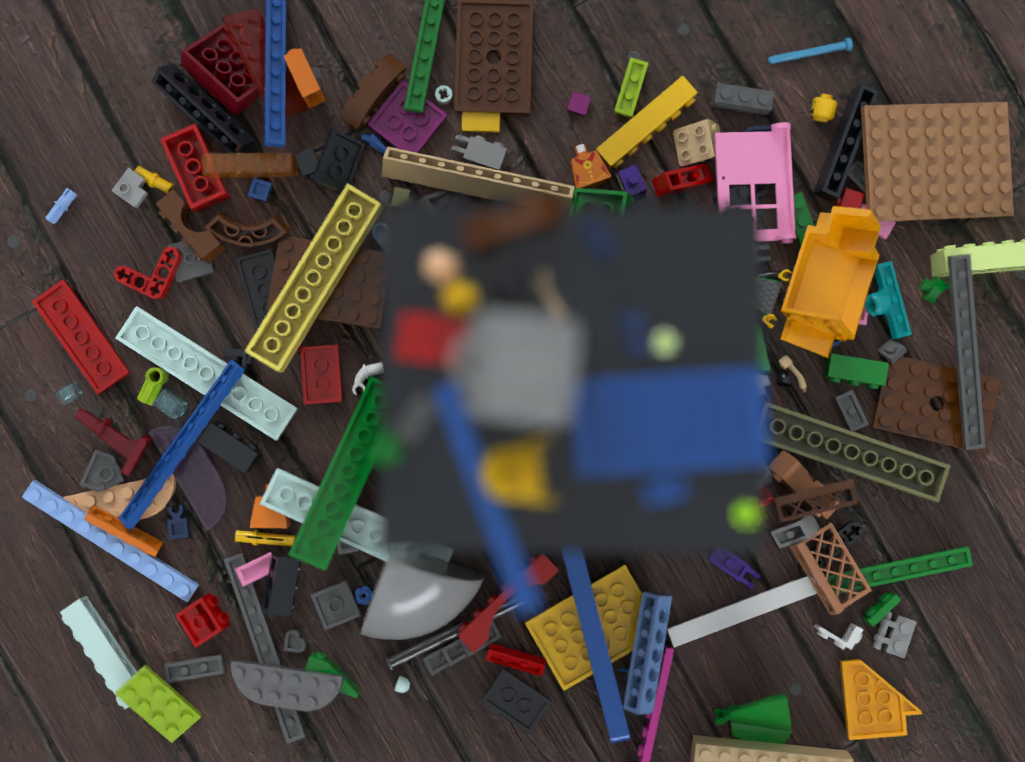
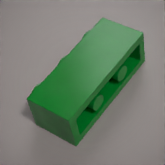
(855, 371)

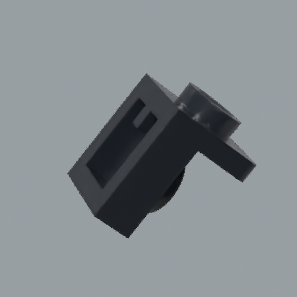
(236, 354)

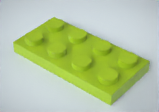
(158, 703)

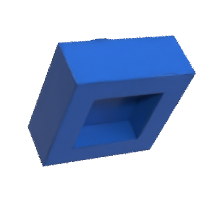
(260, 190)

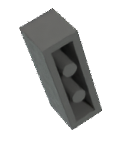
(742, 99)

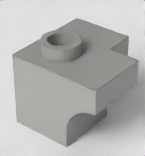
(131, 188)

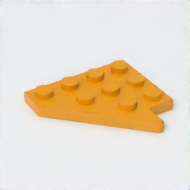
(872, 704)

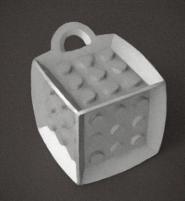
(520, 367)

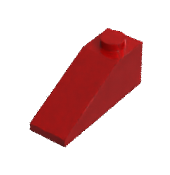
(682, 179)

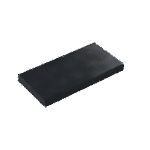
(256, 278)

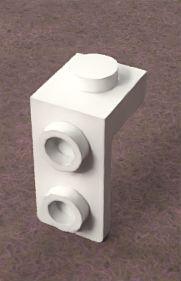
(851, 636)

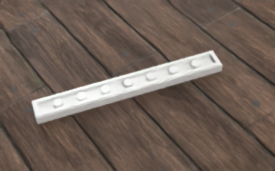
(740, 611)

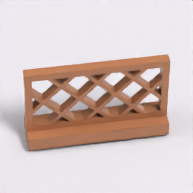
(820, 580)

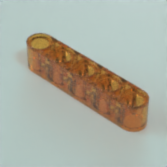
(248, 165)

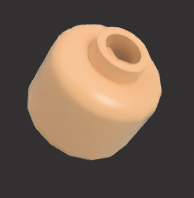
(441, 267)

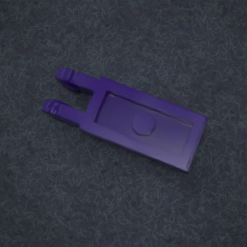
(733, 566)

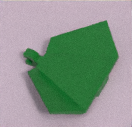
(760, 720)

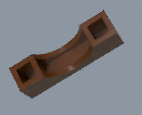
(177, 211)

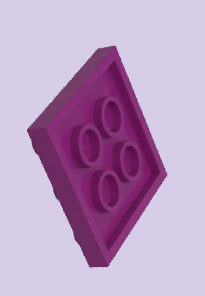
(403, 128)

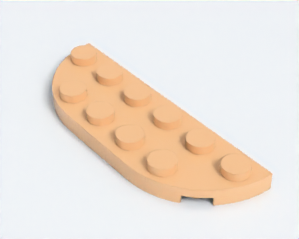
(118, 497)

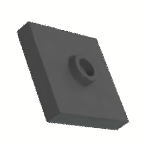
(190, 266)
(336, 604)

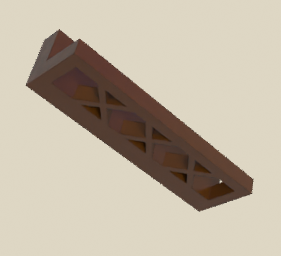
(815, 493)

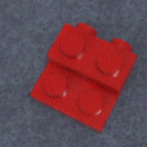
(203, 619)

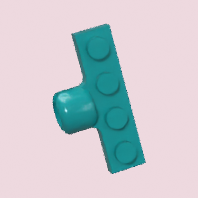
(888, 301)

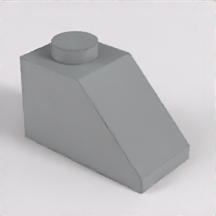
(795, 531)

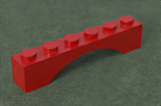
(477, 630)

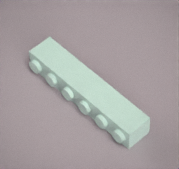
(99, 644)

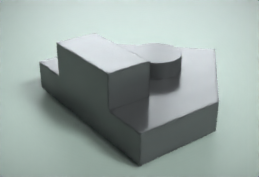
(102, 472)

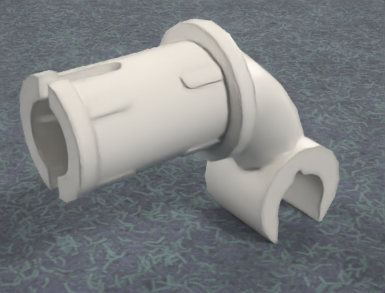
(364, 373)

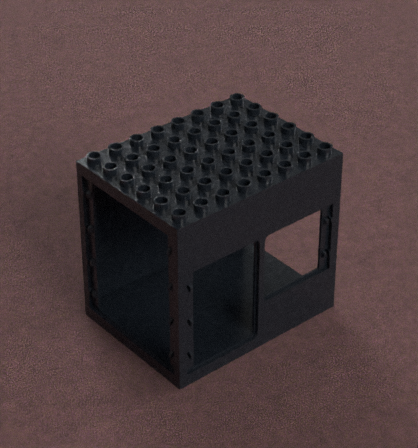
(689, 276)

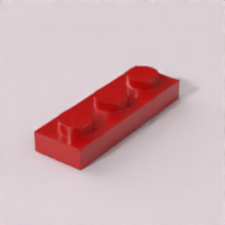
(516, 659)

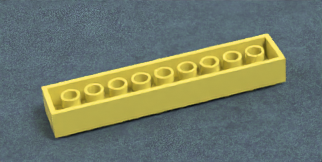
(314, 278)

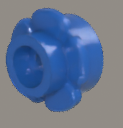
(364, 590)

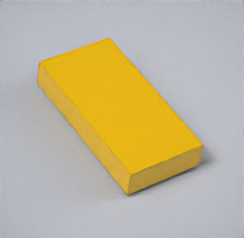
(480, 122)

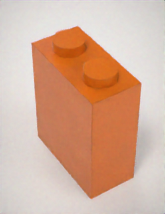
(304, 77)

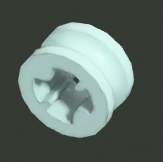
(438, 96)

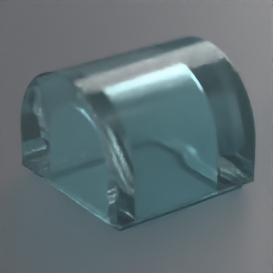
(69, 393)

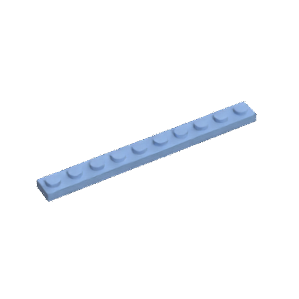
(144, 563)

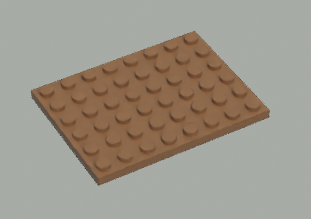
(937, 161)

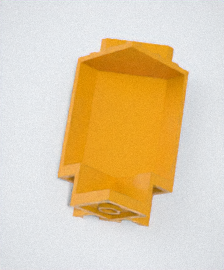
(831, 279)

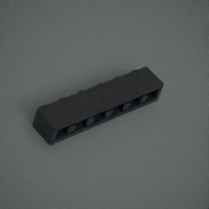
(844, 144)

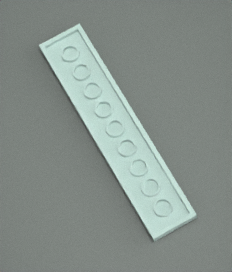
(201, 369)
(295, 496)

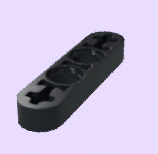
(853, 537)

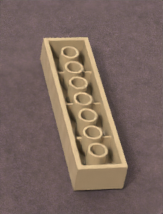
(735, 750)

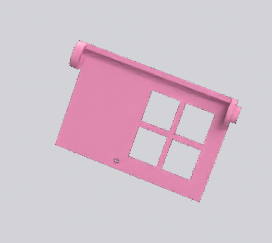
(759, 160)

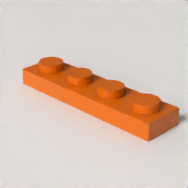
(114, 527)

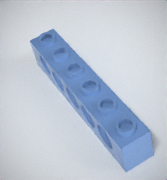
(647, 652)

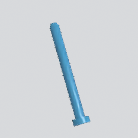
(847, 45)

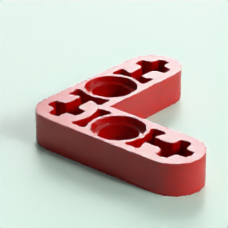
(151, 282)

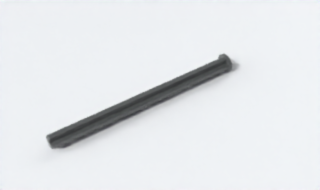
(438, 639)

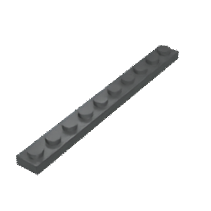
(966, 351)
(262, 641)

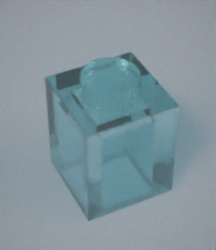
(170, 404)

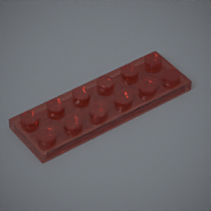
(248, 35)

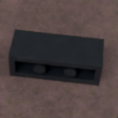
(229, 446)
(281, 585)

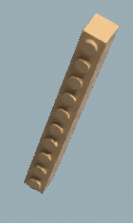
(468, 178)

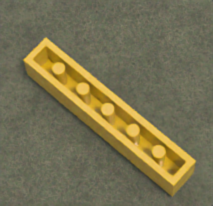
(646, 122)

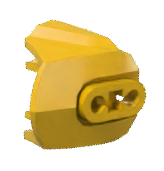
(515, 472)

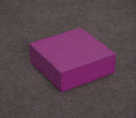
(579, 104)

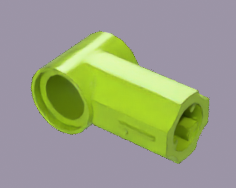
(152, 387)

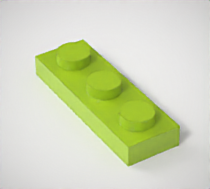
(631, 87)

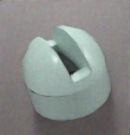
(402, 685)

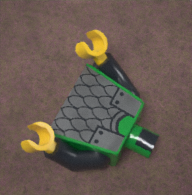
(770, 289)

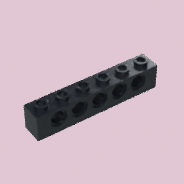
(202, 110)

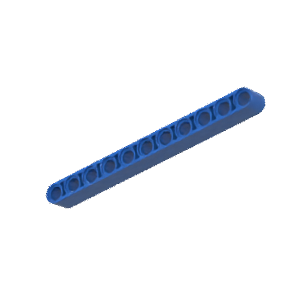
(596, 646)

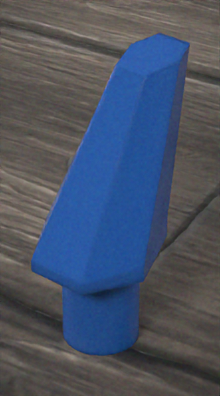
(374, 142)

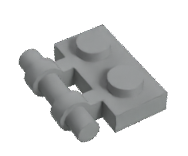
(899, 636)

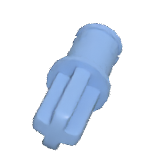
(61, 205)

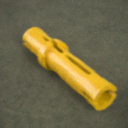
(242, 536)

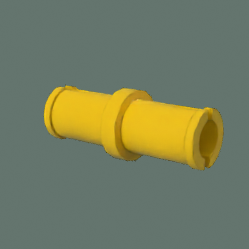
(154, 180)

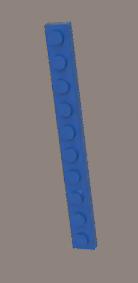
(275, 73)
(181, 444)
(490, 508)

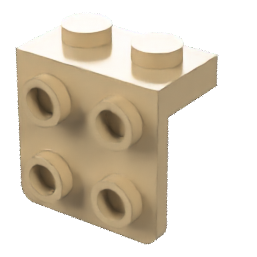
(696, 142)

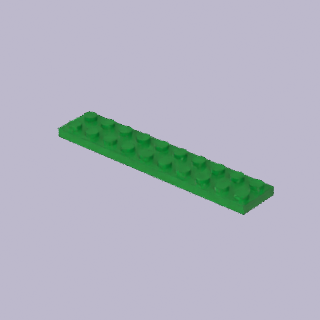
(342, 482)

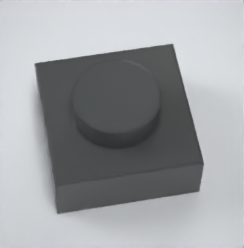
(892, 350)

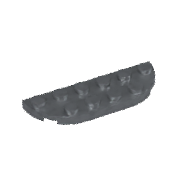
(285, 685)

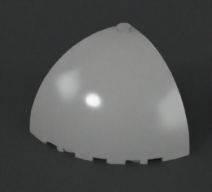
(418, 596)

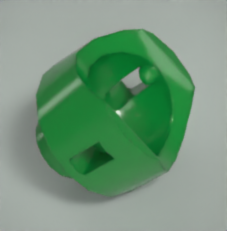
(933, 288)
(387, 450)

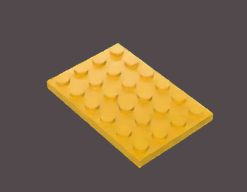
(560, 632)

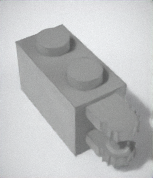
(481, 152)

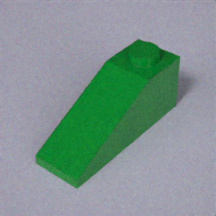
(319, 662)

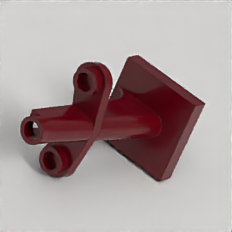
(130, 449)

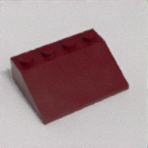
(220, 69)

